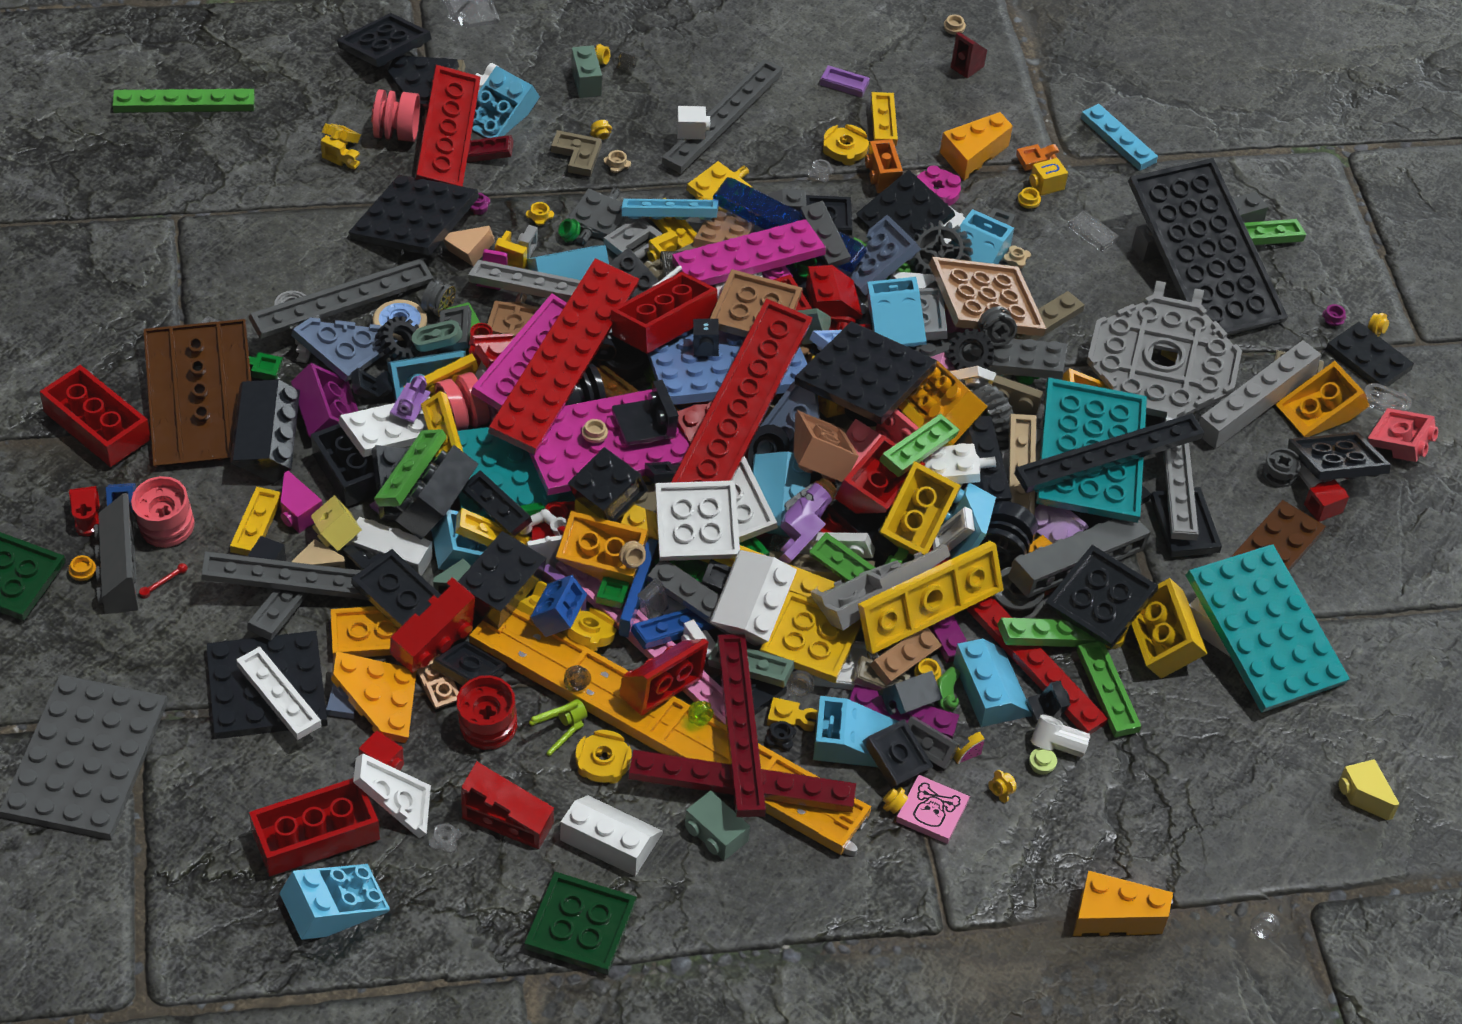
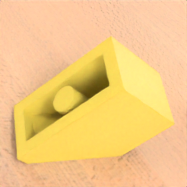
(1368, 789)

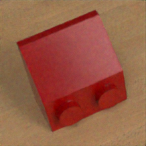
(832, 292)

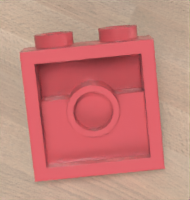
(1404, 434)

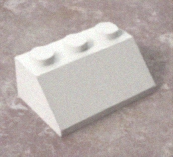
(753, 596)
(608, 834)

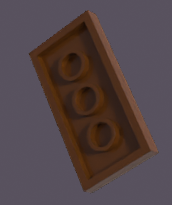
(1288, 530)

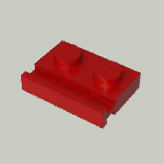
(490, 346)

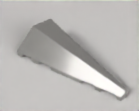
(842, 601)

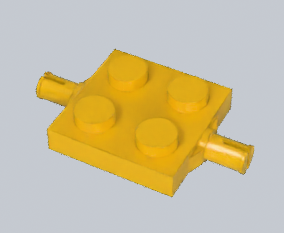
(709, 181)

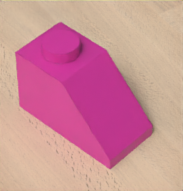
(298, 503)

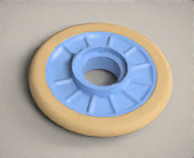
(400, 308)

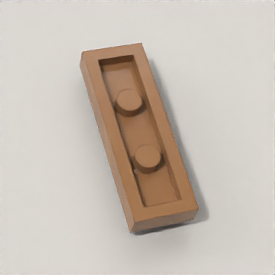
(905, 655)

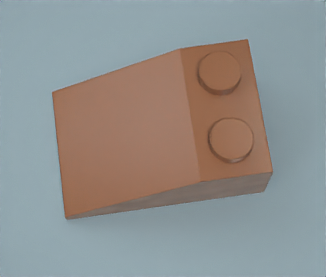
(822, 448)

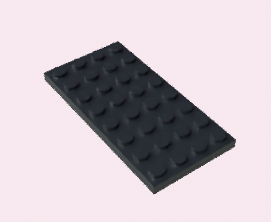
(1207, 245)

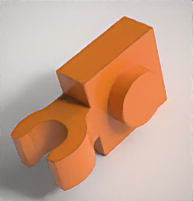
(1034, 154)

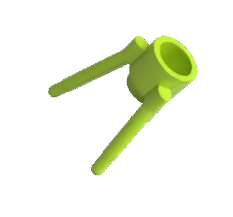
(569, 714)

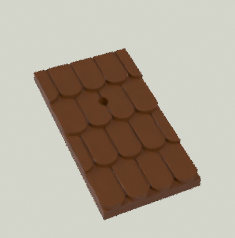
(191, 408)

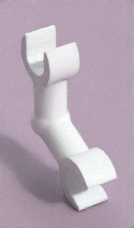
(545, 516)

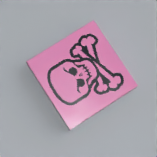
(933, 809)

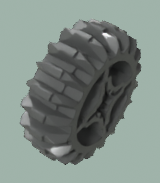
(938, 234)
(999, 410)

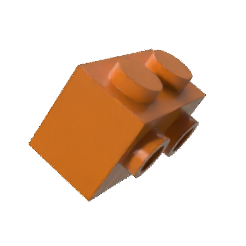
(883, 164)

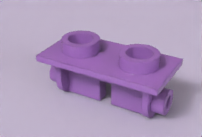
(409, 401)

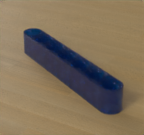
(770, 213)

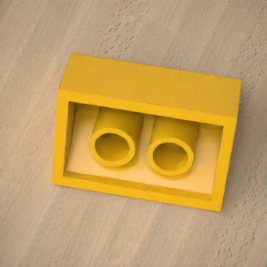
(919, 509)

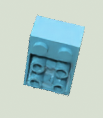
(502, 103)
(988, 237)
(897, 310)
(842, 728)
(332, 899)

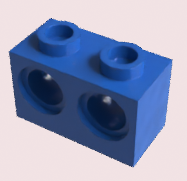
(558, 606)

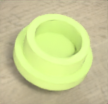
(1042, 761)

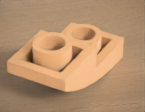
(438, 687)

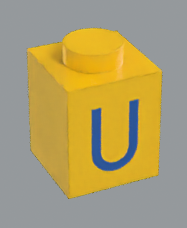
(1048, 176)

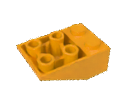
(947, 396)

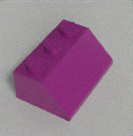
(322, 397)

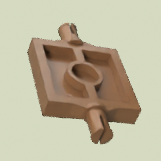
(510, 316)

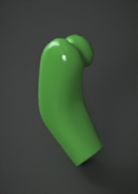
(946, 687)

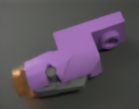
(803, 516)

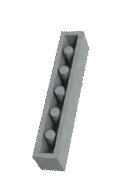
(1259, 394)

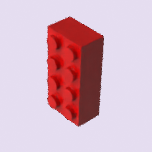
(663, 312)
(95, 415)
(314, 826)

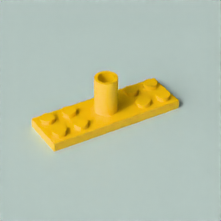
(930, 597)

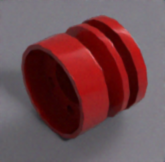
(487, 712)

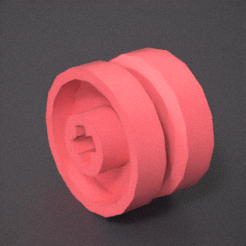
(465, 406)

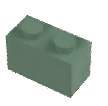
(586, 71)
(716, 826)

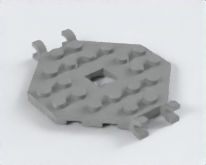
(1204, 363)

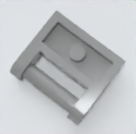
(631, 235)

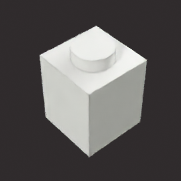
(692, 122)

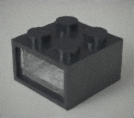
(607, 486)

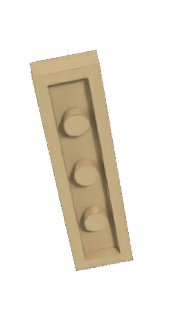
(1021, 452)

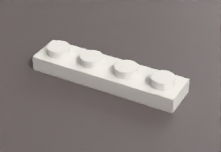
(278, 693)

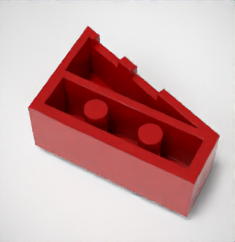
(435, 629)
(505, 807)

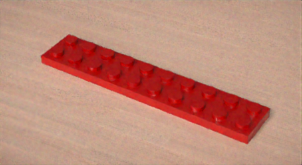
(562, 357)
(744, 395)

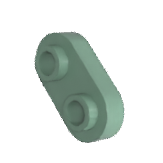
(437, 335)

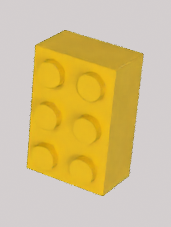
(1168, 631)

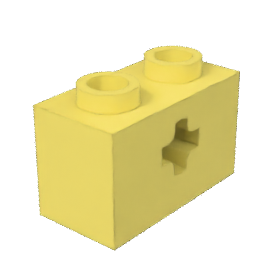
(335, 524)

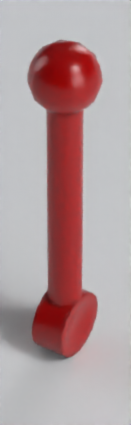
(144, 592)

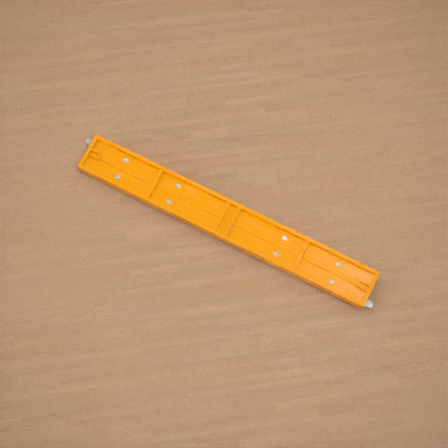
(662, 728)

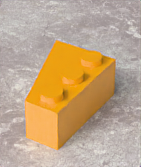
(975, 143)
(1121, 906)

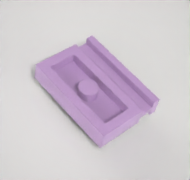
(1057, 522)

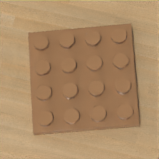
(977, 286)

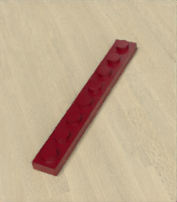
(741, 726)
(718, 778)

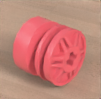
(391, 115)
(163, 511)

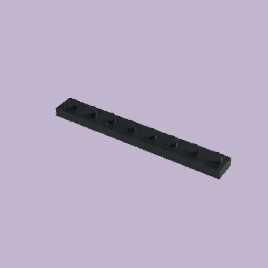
(1108, 453)

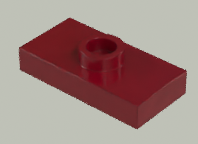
(490, 148)

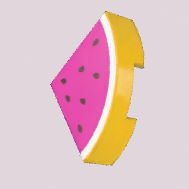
(971, 749)

